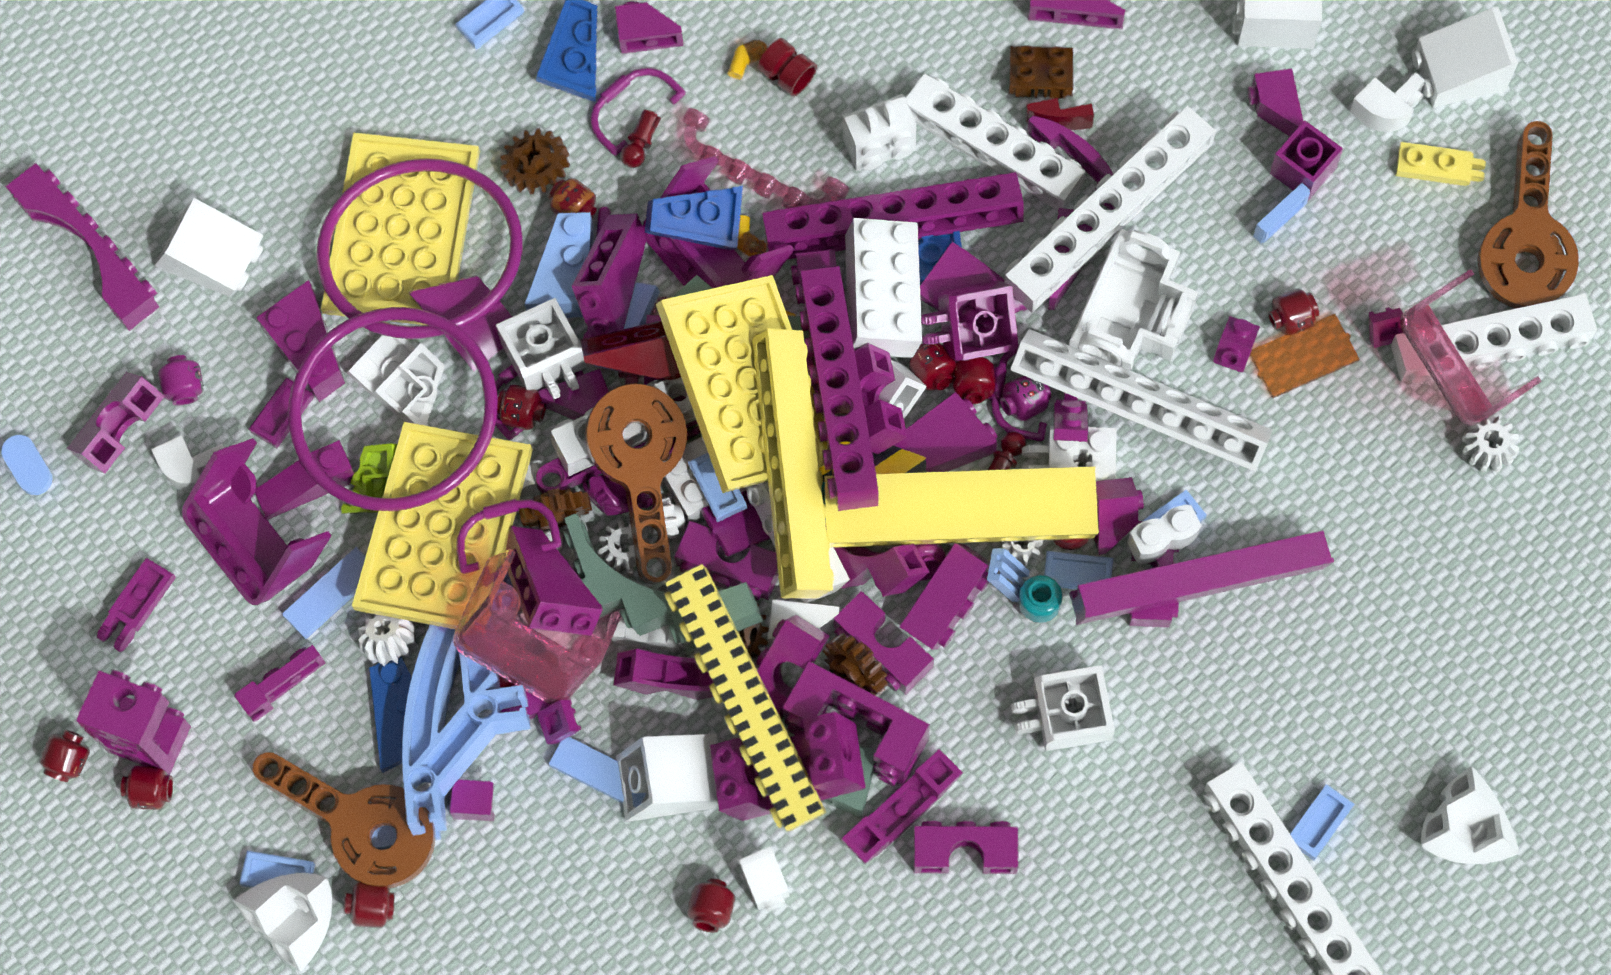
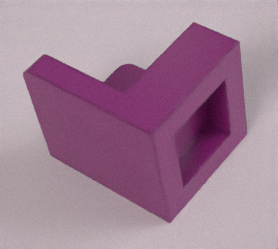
(472, 800)

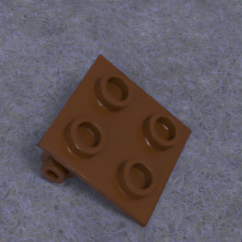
(1041, 69)

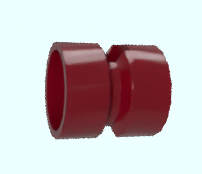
(783, 64)

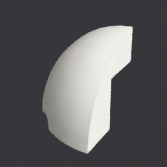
(1469, 824)
(290, 913)

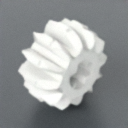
(1502, 441)
(613, 547)
(386, 638)

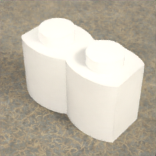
(1171, 532)

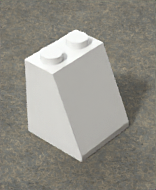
(1277, 23)
(1466, 59)
(210, 249)
(672, 773)

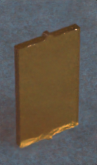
(1304, 357)

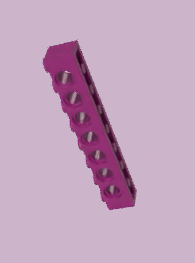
(934, 208)
(860, 487)

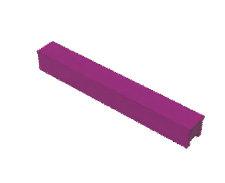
(1200, 577)

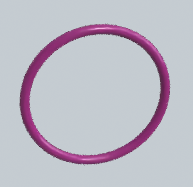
(410, 166)
(448, 483)

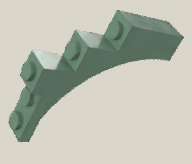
(645, 607)

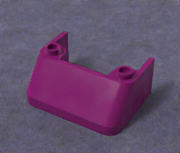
(712, 264)
(237, 532)

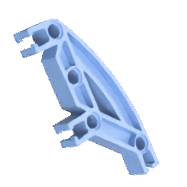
(444, 753)

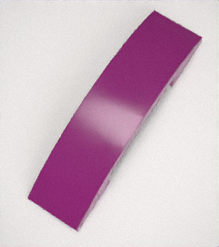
(1073, 145)
(902, 807)

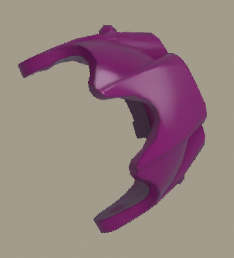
(611, 497)

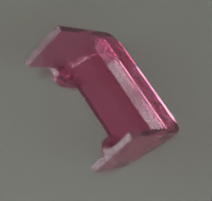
(1447, 365)
(519, 653)

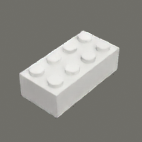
(884, 285)

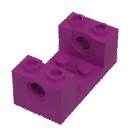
(135, 728)
(905, 734)
(826, 750)

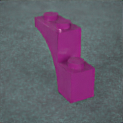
(892, 570)
(655, 672)

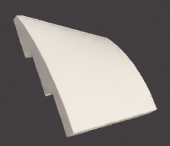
(400, 377)

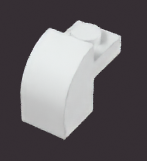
(1385, 110)
(179, 464)

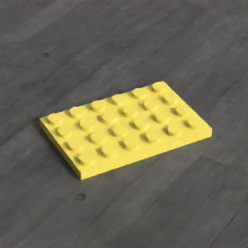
(402, 229)
(716, 361)
(412, 552)

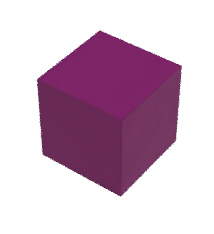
(1306, 159)

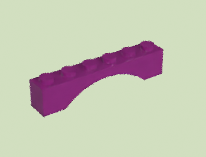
(44, 202)

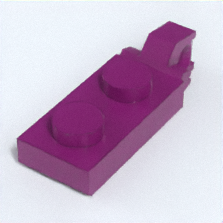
(1070, 419)

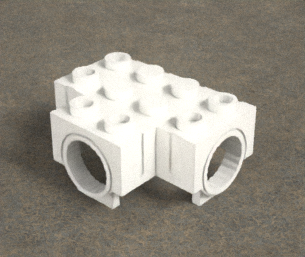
(1135, 303)

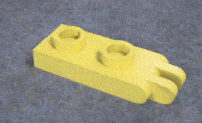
(1438, 164)

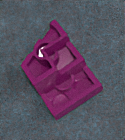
(956, 270)
(457, 297)

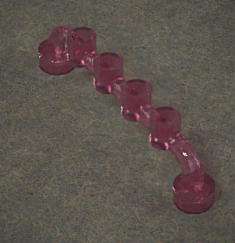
(739, 171)

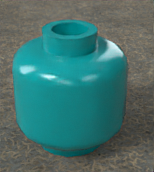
(1040, 589)

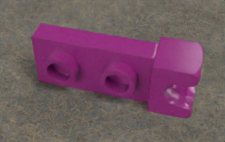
(257, 699)

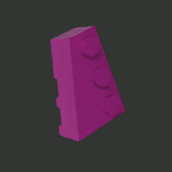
(294, 329)
(947, 597)

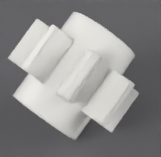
(673, 518)
(1021, 554)

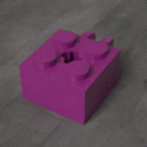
(958, 316)

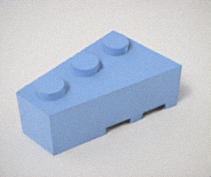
(561, 262)

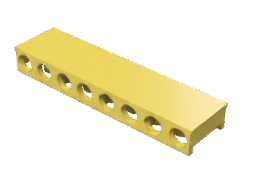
(970, 508)

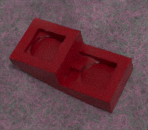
(1073, 118)

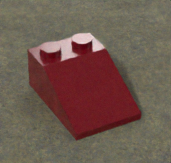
(633, 350)

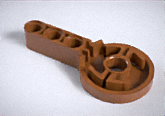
(1529, 233)
(643, 466)
(357, 820)

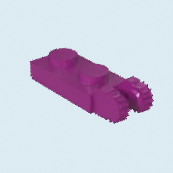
(136, 603)

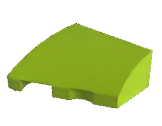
(372, 474)

